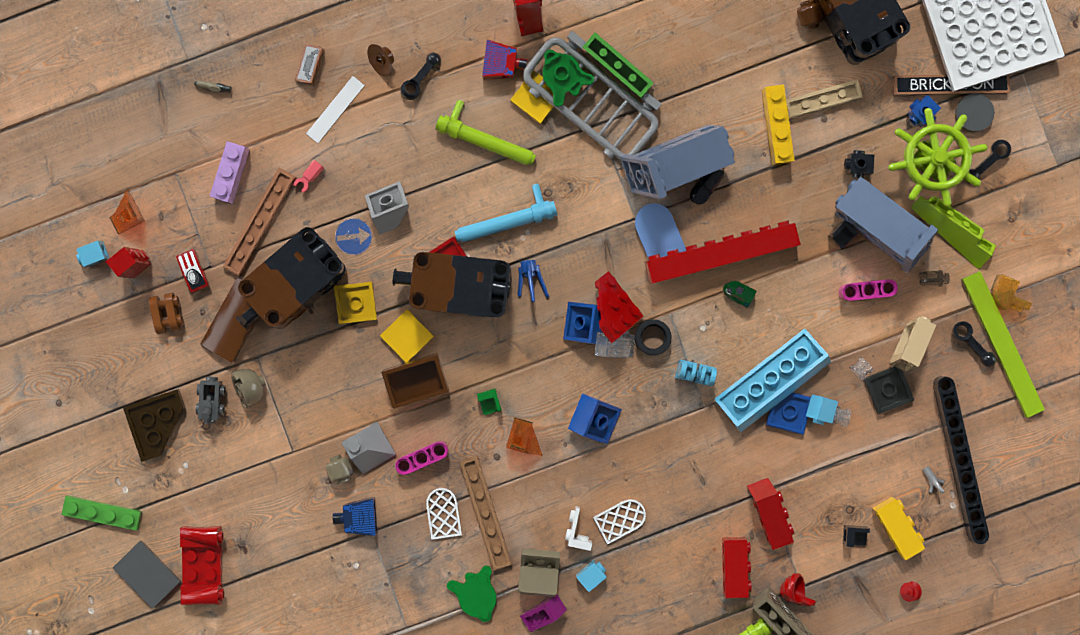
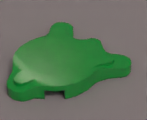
(563, 75)
(477, 594)

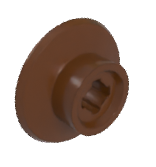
(380, 59)

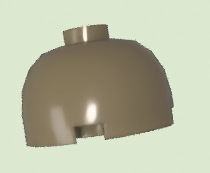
(248, 386)

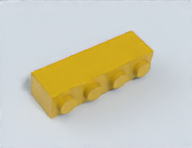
(778, 125)

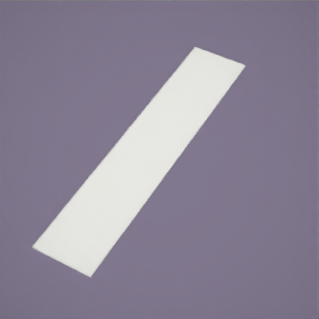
(335, 109)

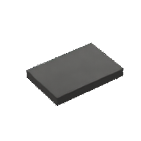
(146, 574)

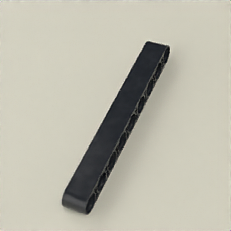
(967, 466)

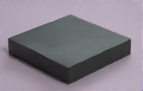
(888, 389)

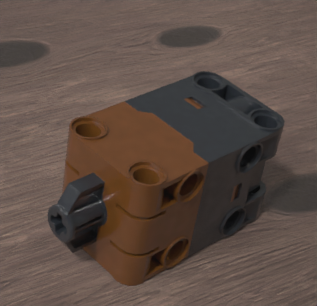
(864, 26)
(290, 280)
(457, 284)

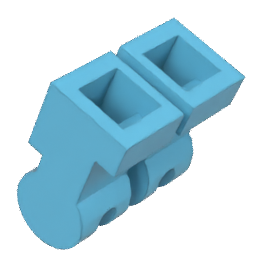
(703, 375)

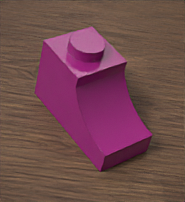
(544, 613)

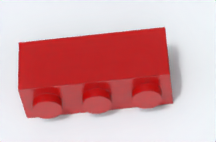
(129, 262)
(736, 567)

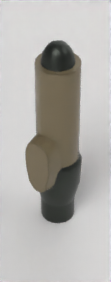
(215, 87)

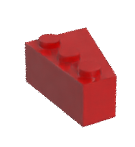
(529, 16)
(771, 513)

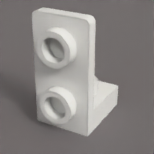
(580, 541)

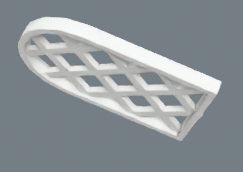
(632, 528)
(445, 535)

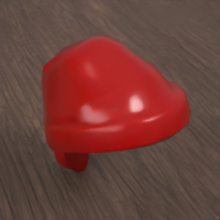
(794, 590)

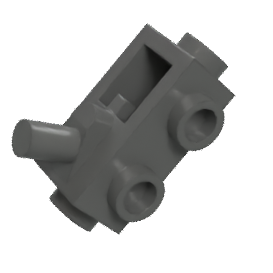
(210, 404)

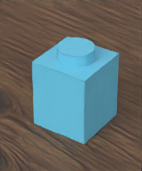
(92, 254)
(821, 409)
(591, 575)

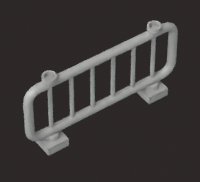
(645, 108)

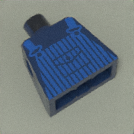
(358, 517)

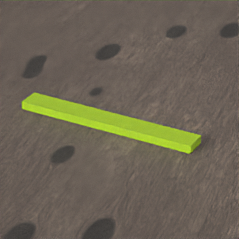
(1003, 344)

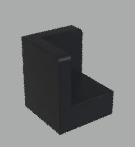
(842, 234)
(855, 535)

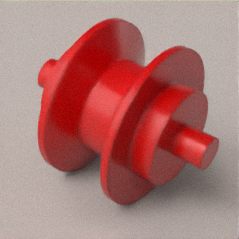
(911, 591)

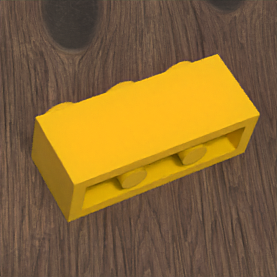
(899, 528)

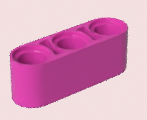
(877, 290)
(412, 459)

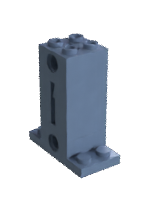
(678, 161)
(885, 223)

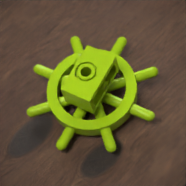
(935, 159)

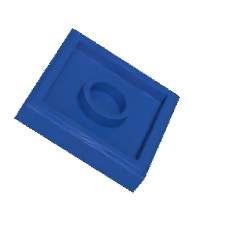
(790, 413)

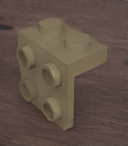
(539, 572)

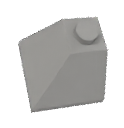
(387, 207)
(369, 448)

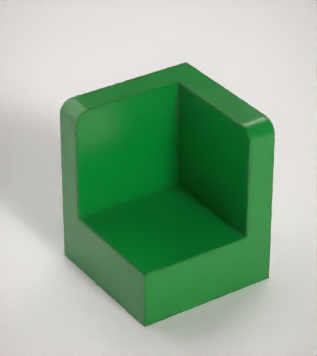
(489, 401)

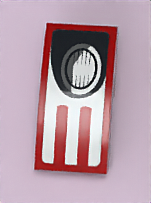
(192, 271)

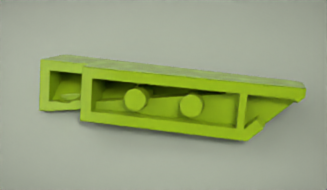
(956, 229)

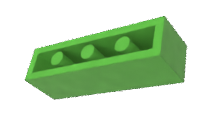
(617, 64)

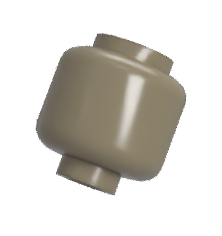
(339, 469)

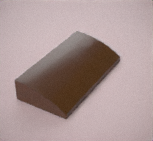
(226, 333)

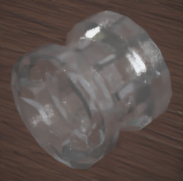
(861, 368)
(842, 416)

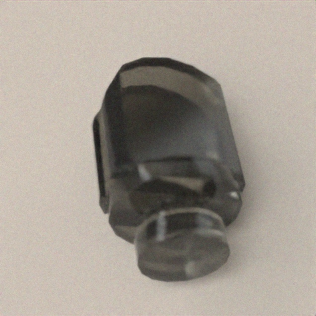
(934, 278)

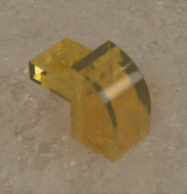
(1003, 294)

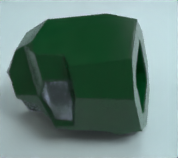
(739, 293)

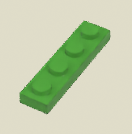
(101, 512)

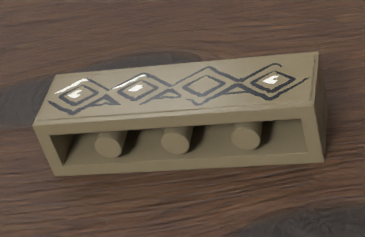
(778, 615)

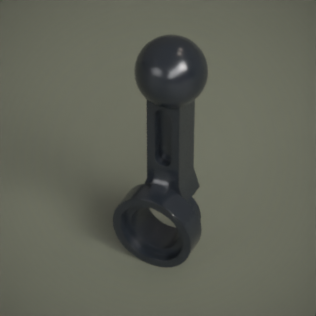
(432, 61)
(993, 157)
(988, 359)

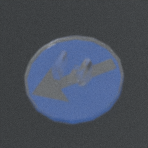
(353, 236)

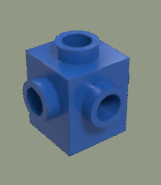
(917, 115)

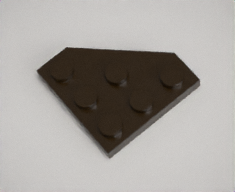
(154, 422)

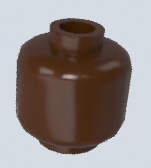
(810, 14)

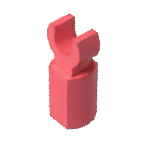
(309, 175)

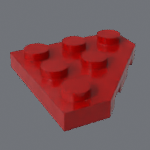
(616, 308)

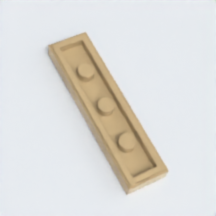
(824, 99)

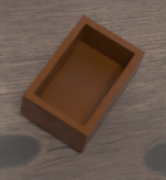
(415, 380)

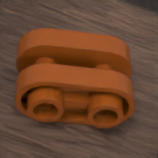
(171, 304)

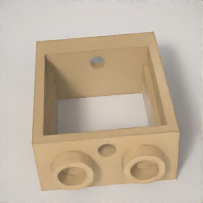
(912, 344)

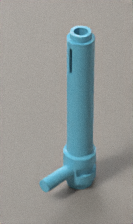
(536, 213)

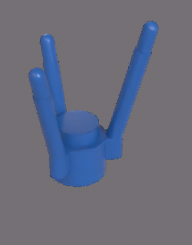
(529, 268)

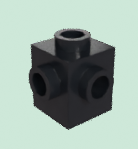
(865, 161)

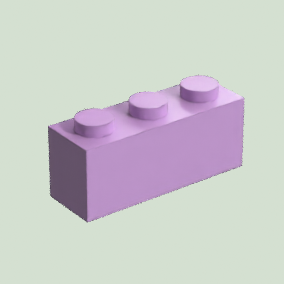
(229, 172)

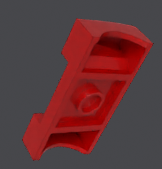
(201, 565)

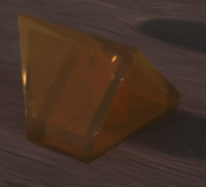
(127, 214)
(523, 438)

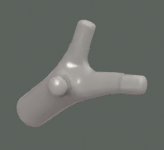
(933, 480)

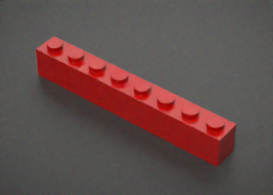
(723, 252)

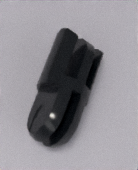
(705, 187)

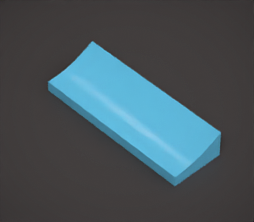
(773, 380)

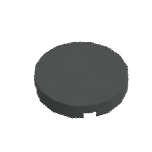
(978, 111)

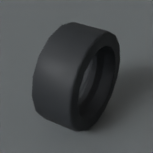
(667, 337)

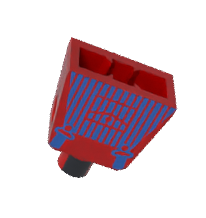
(501, 61)

